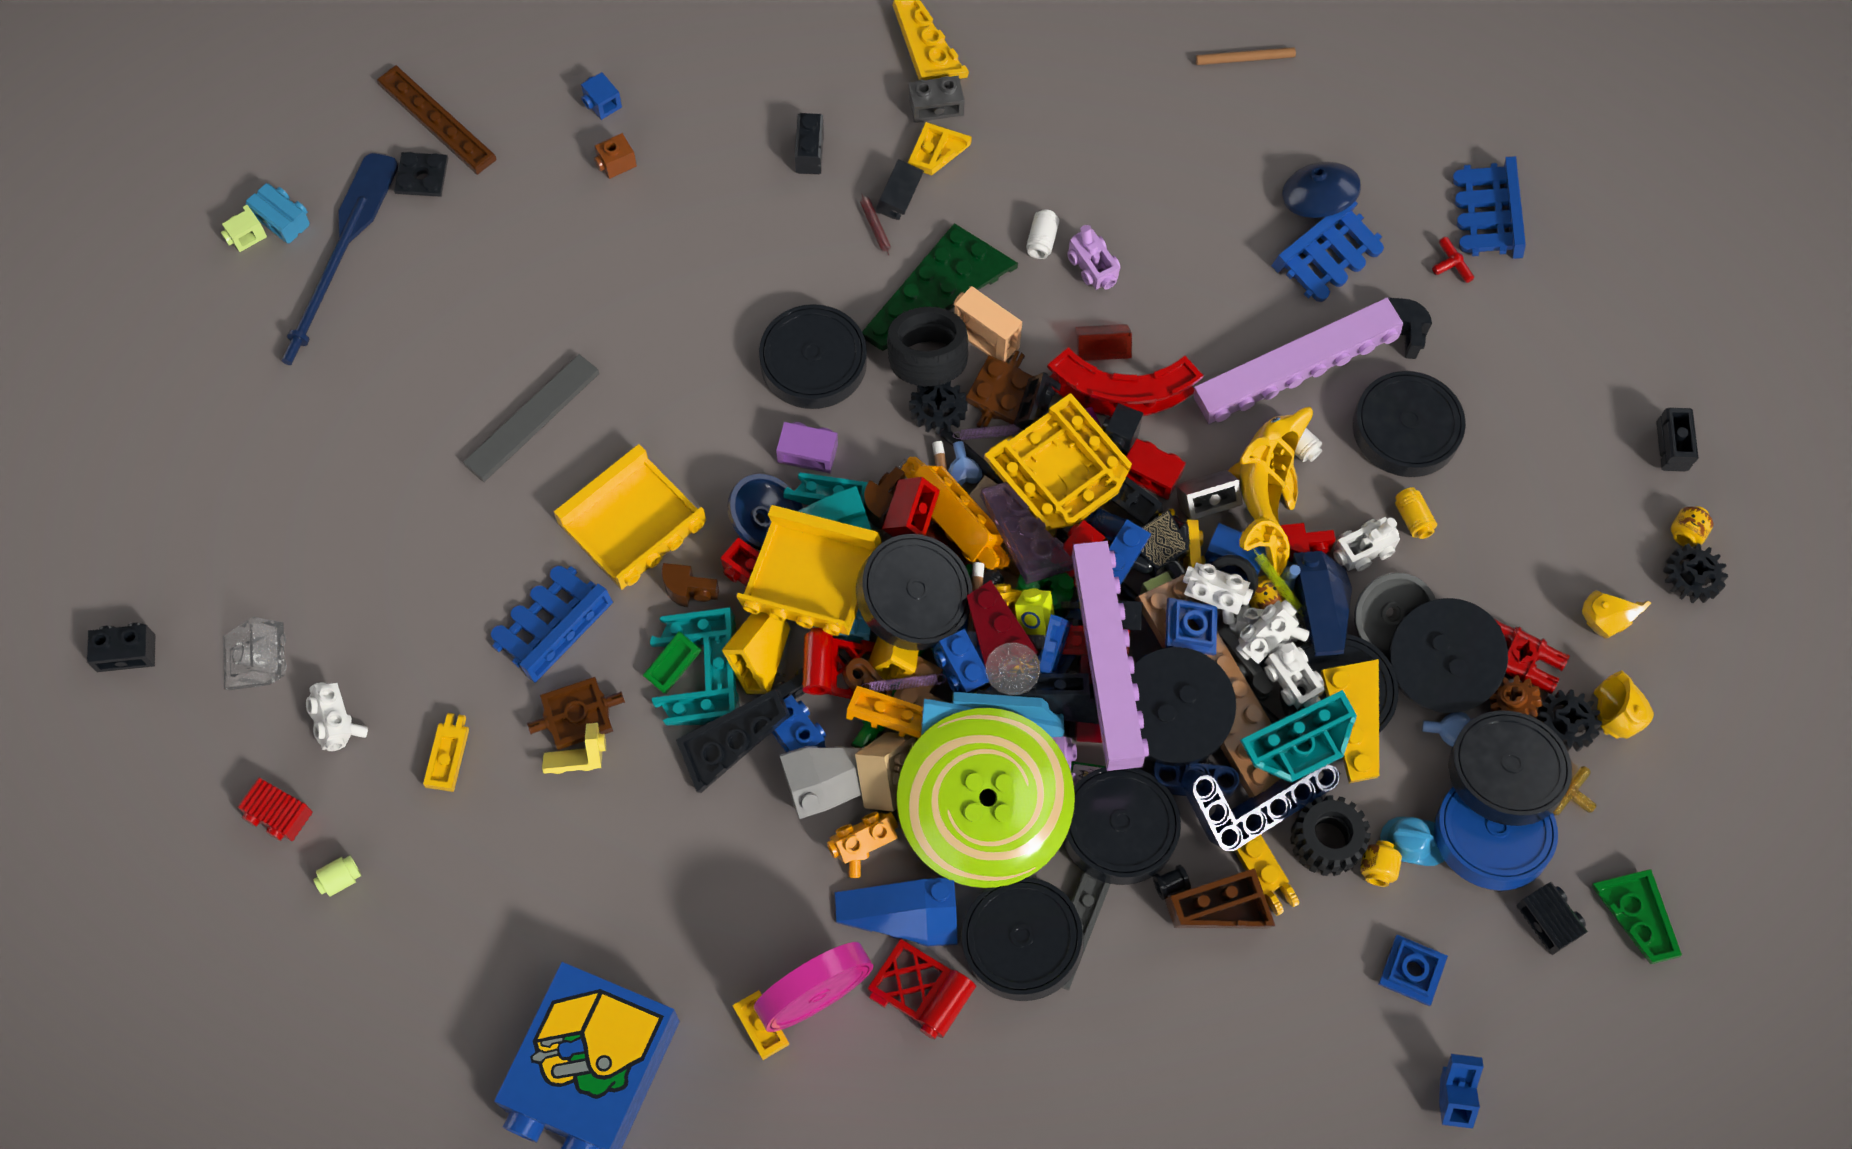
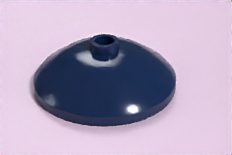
(1321, 189)
(752, 500)

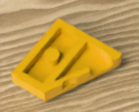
(937, 148)

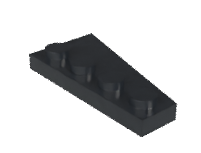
(727, 739)

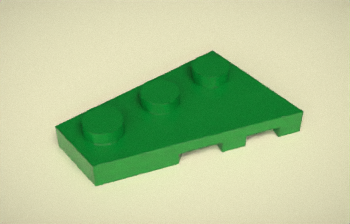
(1641, 913)

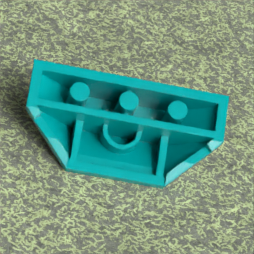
(1303, 739)

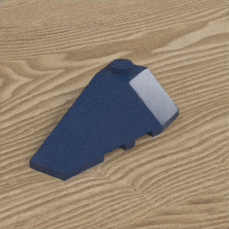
(1325, 600)

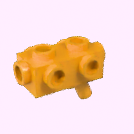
(855, 842)

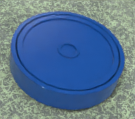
(1491, 852)

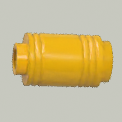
(1415, 513)

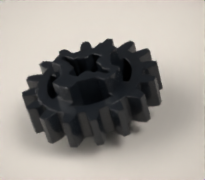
(951, 411)
(1693, 574)
(1570, 719)

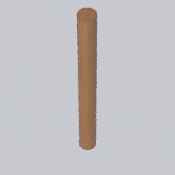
(1245, 56)

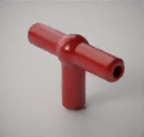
(1454, 260)

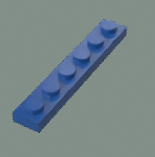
(1127, 548)

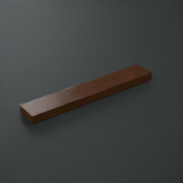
(436, 120)

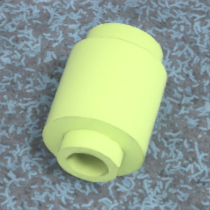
(336, 876)

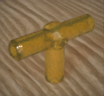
(1574, 793)

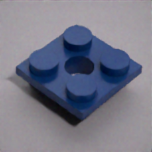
(1181, 635)
(1398, 979)

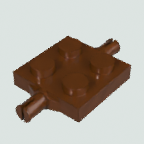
(999, 389)
(572, 708)

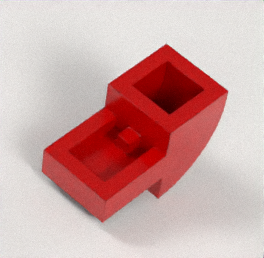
(1307, 542)

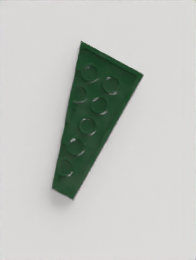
(946, 271)

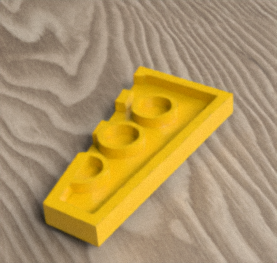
(925, 43)
(1361, 688)

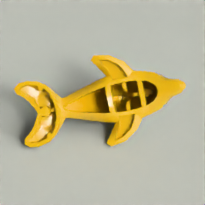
(1264, 474)

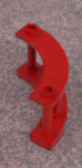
(1104, 390)

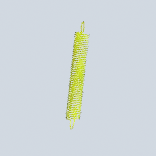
(1279, 579)

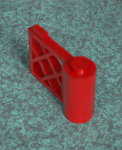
(822, 661)
(941, 1003)

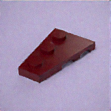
(994, 621)

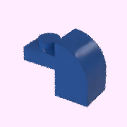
(1458, 1091)

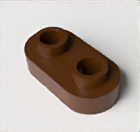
(867, 674)

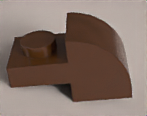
(880, 496)
(682, 585)

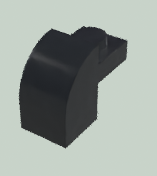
(1415, 324)

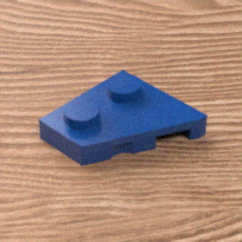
(1054, 644)

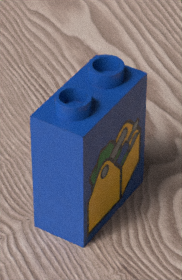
(586, 1062)

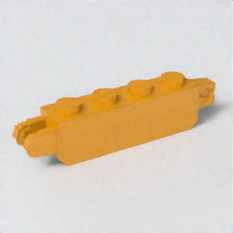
(961, 516)

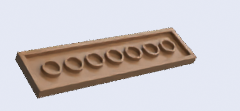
(1249, 713)

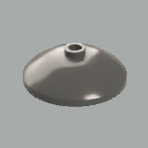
(1389, 590)

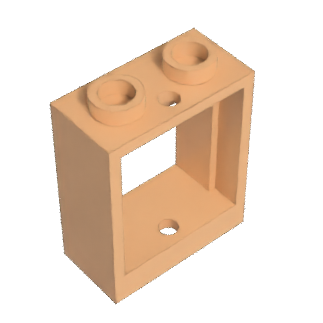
(988, 324)

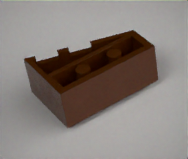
(1222, 904)

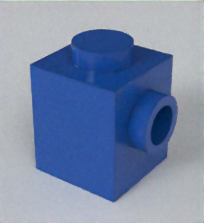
(600, 96)

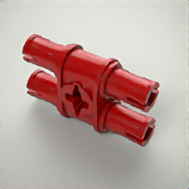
(1533, 650)

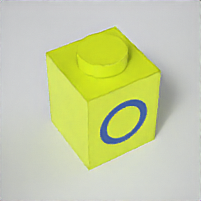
(1034, 611)

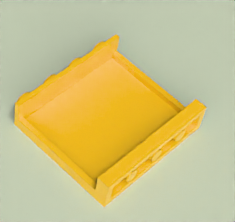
(629, 517)
(809, 571)

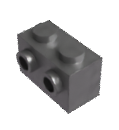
(936, 98)
(1209, 494)

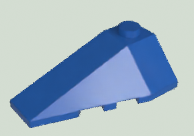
(906, 910)

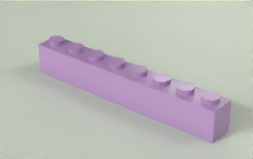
(1298, 361)
(1108, 656)

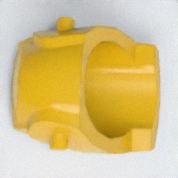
(1610, 614)
(1622, 706)

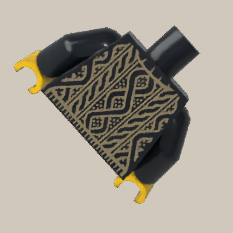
(1166, 546)

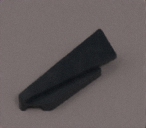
(1065, 693)

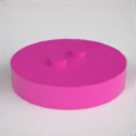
(813, 986)

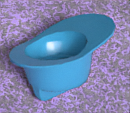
(1413, 839)

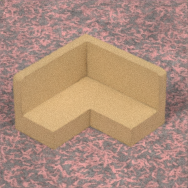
(880, 769)

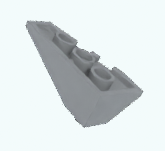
(821, 777)

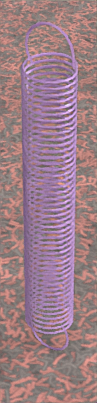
(993, 430)
(910, 678)

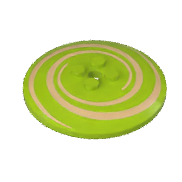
(943, 808)

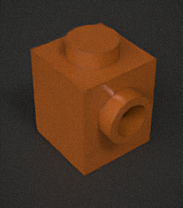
(615, 156)

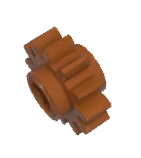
(1526, 697)

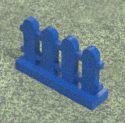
(1500, 219)
(1322, 260)
(562, 632)

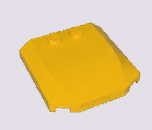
(1061, 465)

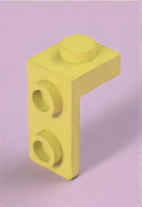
(578, 759)

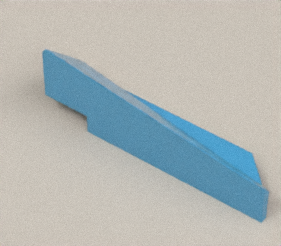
(1032, 708)

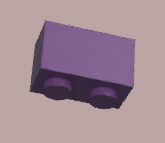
(807, 447)

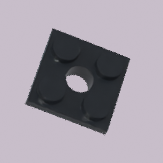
(413, 165)

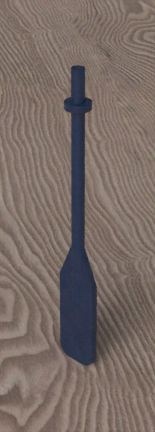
(355, 215)

